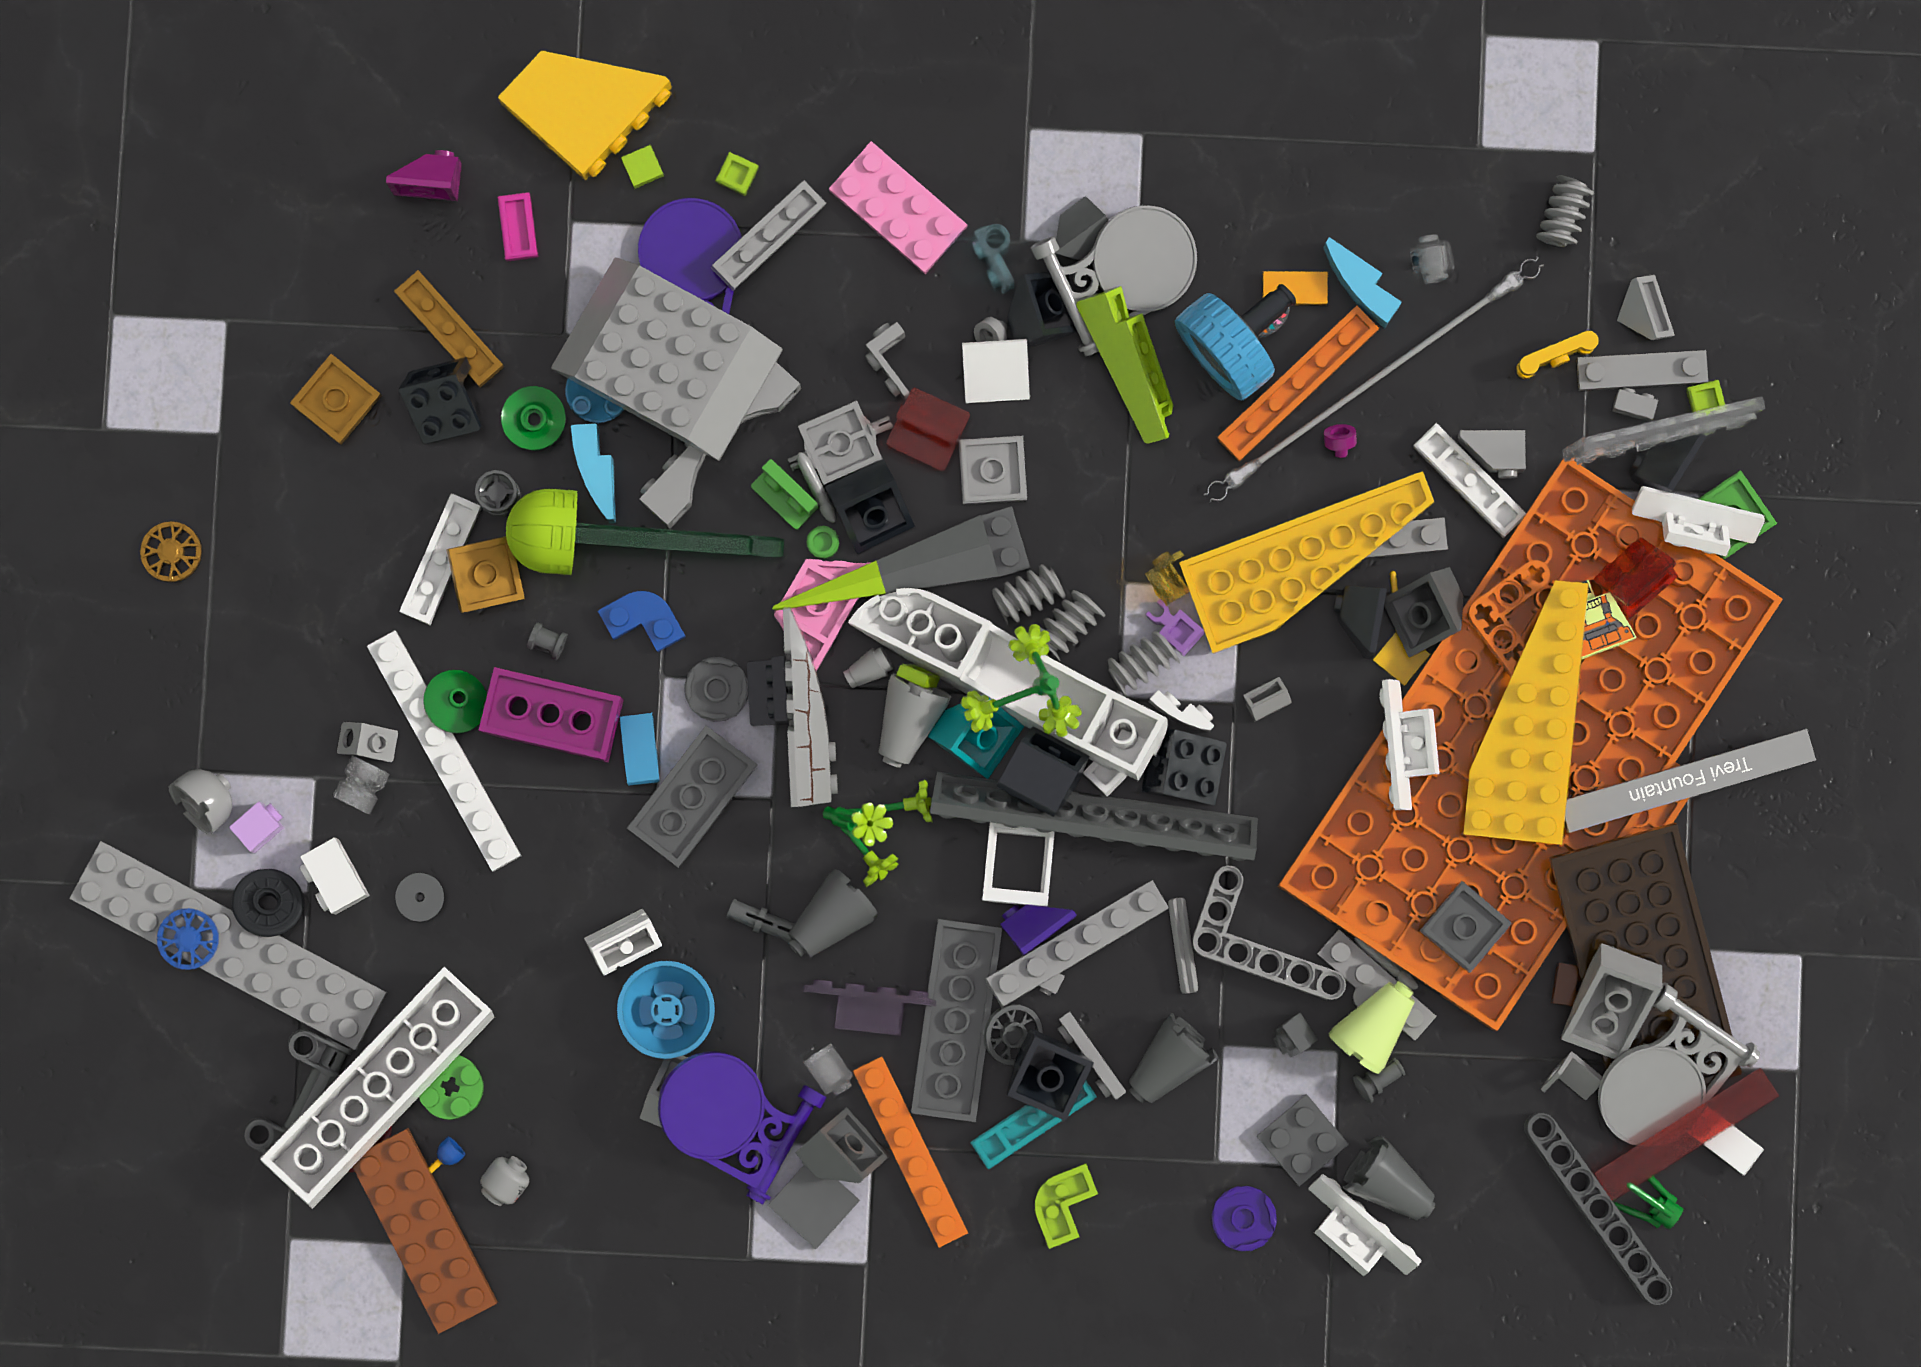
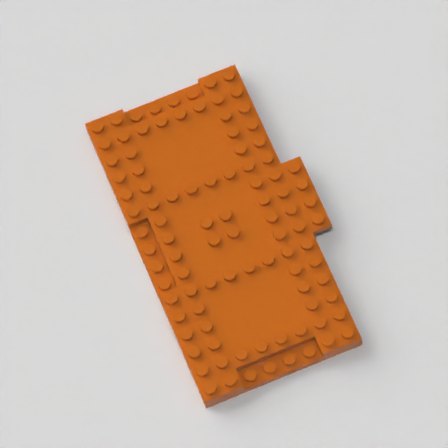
(1635, 713)

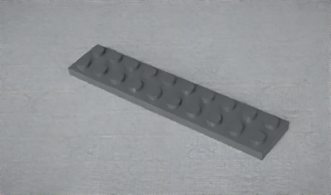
(1100, 817)

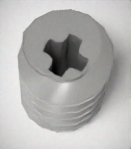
(1564, 212)
(1028, 593)
(1070, 622)
(1141, 662)

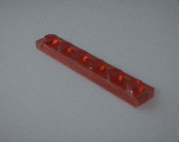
(1687, 1134)

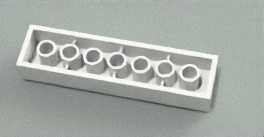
(378, 1087)

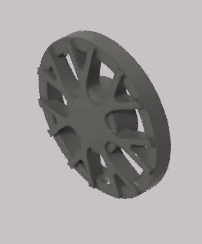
(1011, 1033)

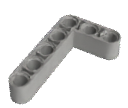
(1254, 951)

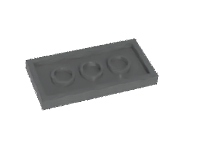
(692, 796)

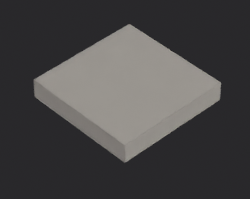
(992, 470)

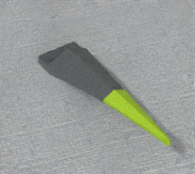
(966, 553)

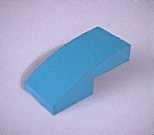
(639, 749)

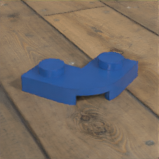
(646, 610)

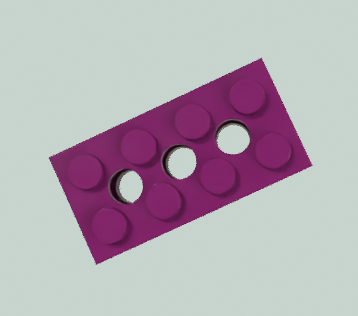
(530, 728)

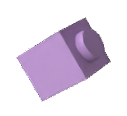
(258, 826)

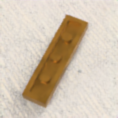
(448, 327)

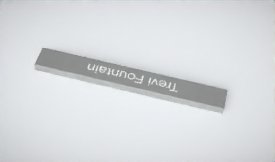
(1688, 780)

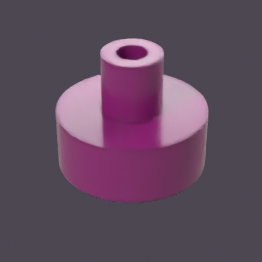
(1340, 439)

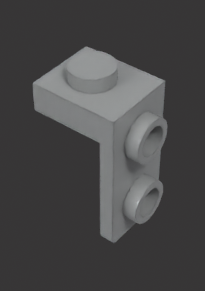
(884, 339)

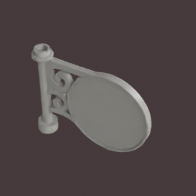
(1137, 249)
(1661, 1082)

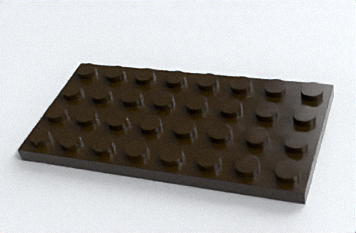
(1643, 902)

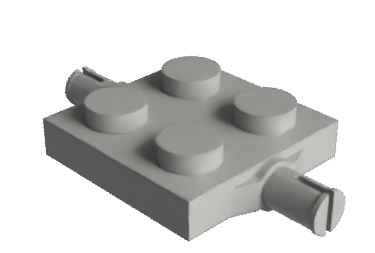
(841, 442)

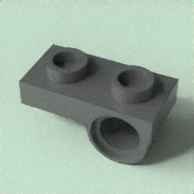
(1294, 1036)

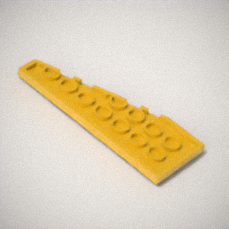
(1277, 572)
(1526, 755)

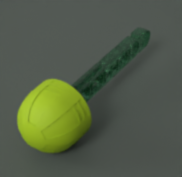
(545, 530)

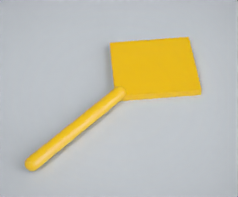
(1393, 655)

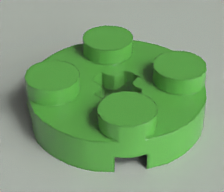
(459, 1102)

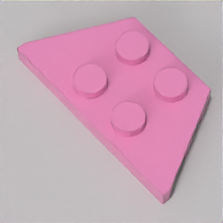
(821, 621)

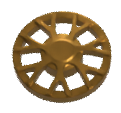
(170, 551)

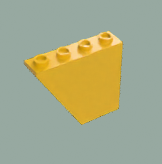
(583, 106)

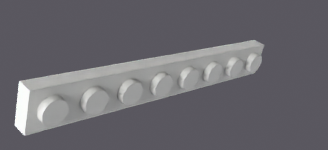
(444, 753)

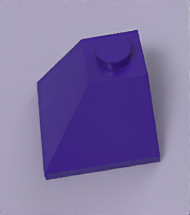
(1034, 924)

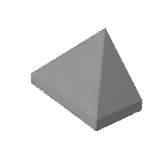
(1645, 309)

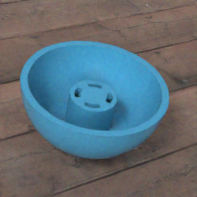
(642, 1009)

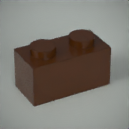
(1564, 984)

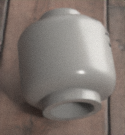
(504, 1180)

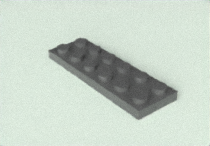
(954, 1029)

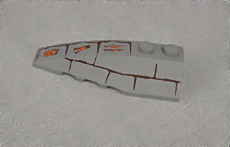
(808, 728)

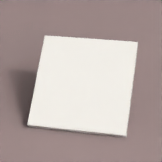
(996, 371)

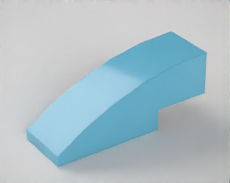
(1360, 283)
(595, 468)

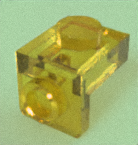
(1165, 578)

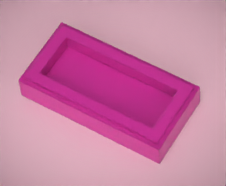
(517, 226)

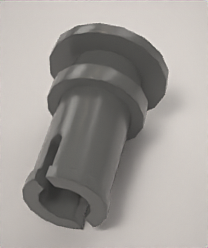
(1374, 1083)

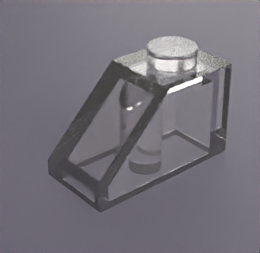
(830, 1070)

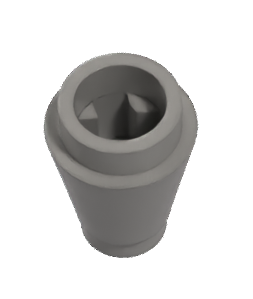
(869, 667)

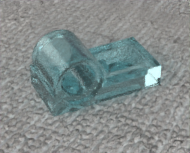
(998, 272)

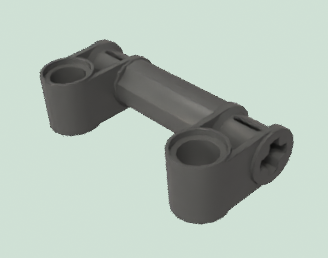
(317, 1082)

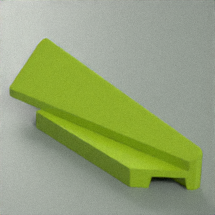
(1130, 360)

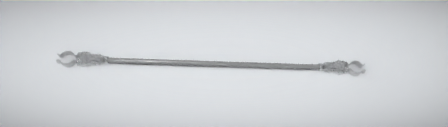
(1509, 283)

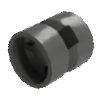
(497, 493)

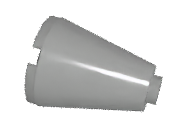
(908, 718)

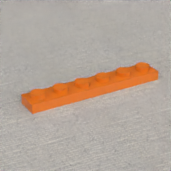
(1298, 383)
(910, 1152)

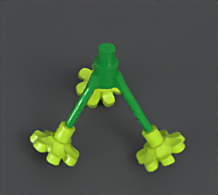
(1059, 713)
(869, 824)

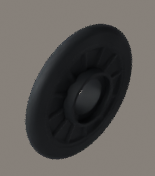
(267, 922)

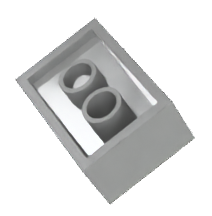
(1612, 1002)

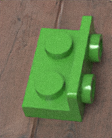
(784, 495)

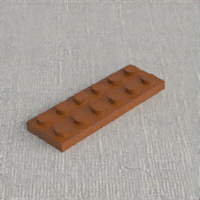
(423, 1231)

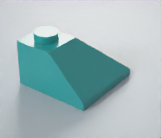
(979, 749)

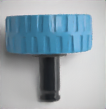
(1229, 343)

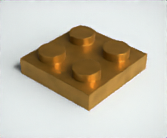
(336, 399)
(484, 574)

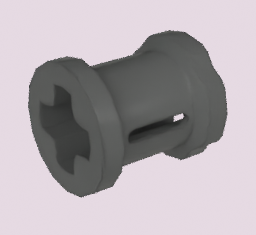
(547, 641)

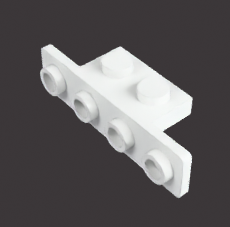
(1696, 521)
(1410, 744)
(1356, 1233)

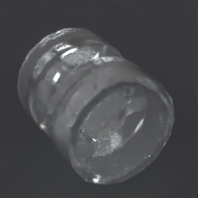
(361, 785)

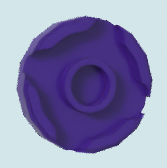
(1244, 1218)

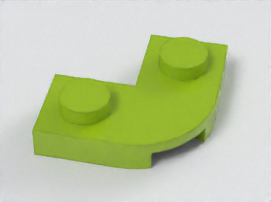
(1053, 1203)

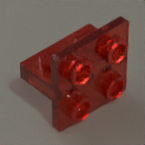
(928, 429)
(1637, 576)

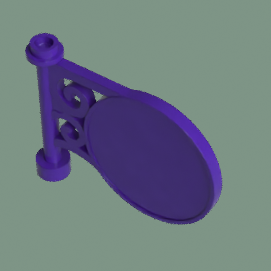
(684, 243)
(716, 1108)

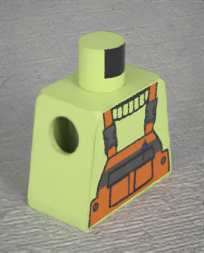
(1604, 625)

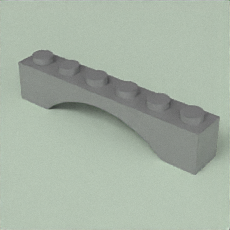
(673, 491)

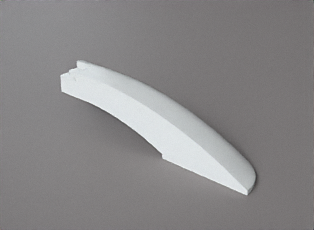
(976, 657)

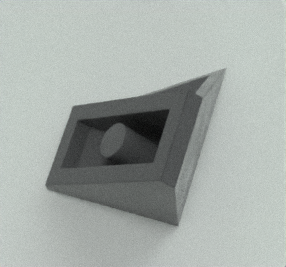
(1079, 229)

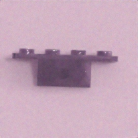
(869, 1010)

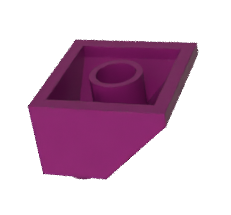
(428, 177)

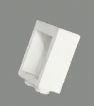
(1016, 896)

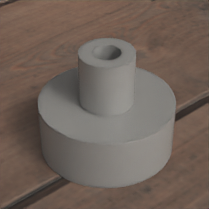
(990, 330)

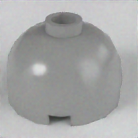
(204, 798)

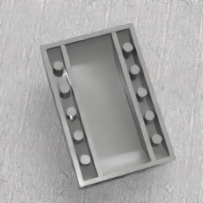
(667, 357)

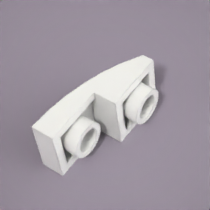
(1192, 717)
(1735, 1149)

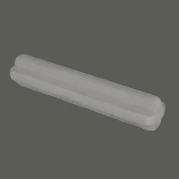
(1183, 945)

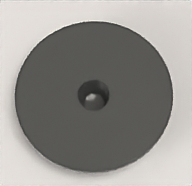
(419, 897)

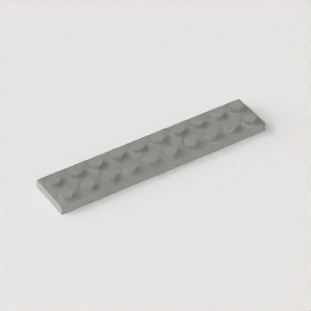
(259, 965)

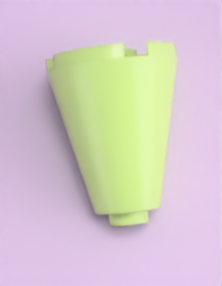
(1375, 1026)

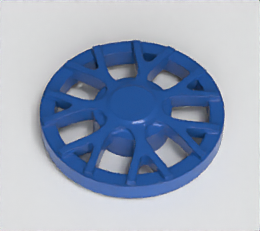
(187, 939)

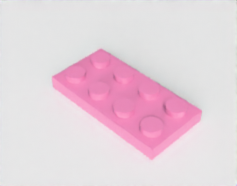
(898, 207)

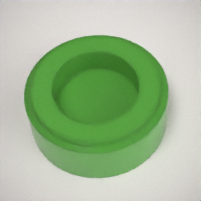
(822, 542)

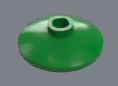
(528, 402)
(447, 713)

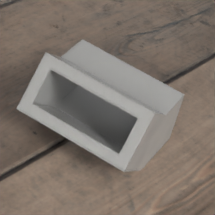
(1267, 699)

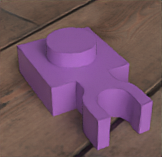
(1178, 629)

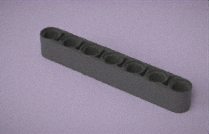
(1611, 1217)

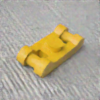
(1557, 353)

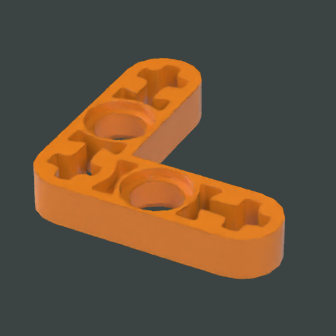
(1500, 609)

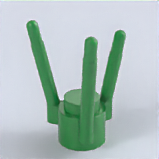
(1663, 1210)

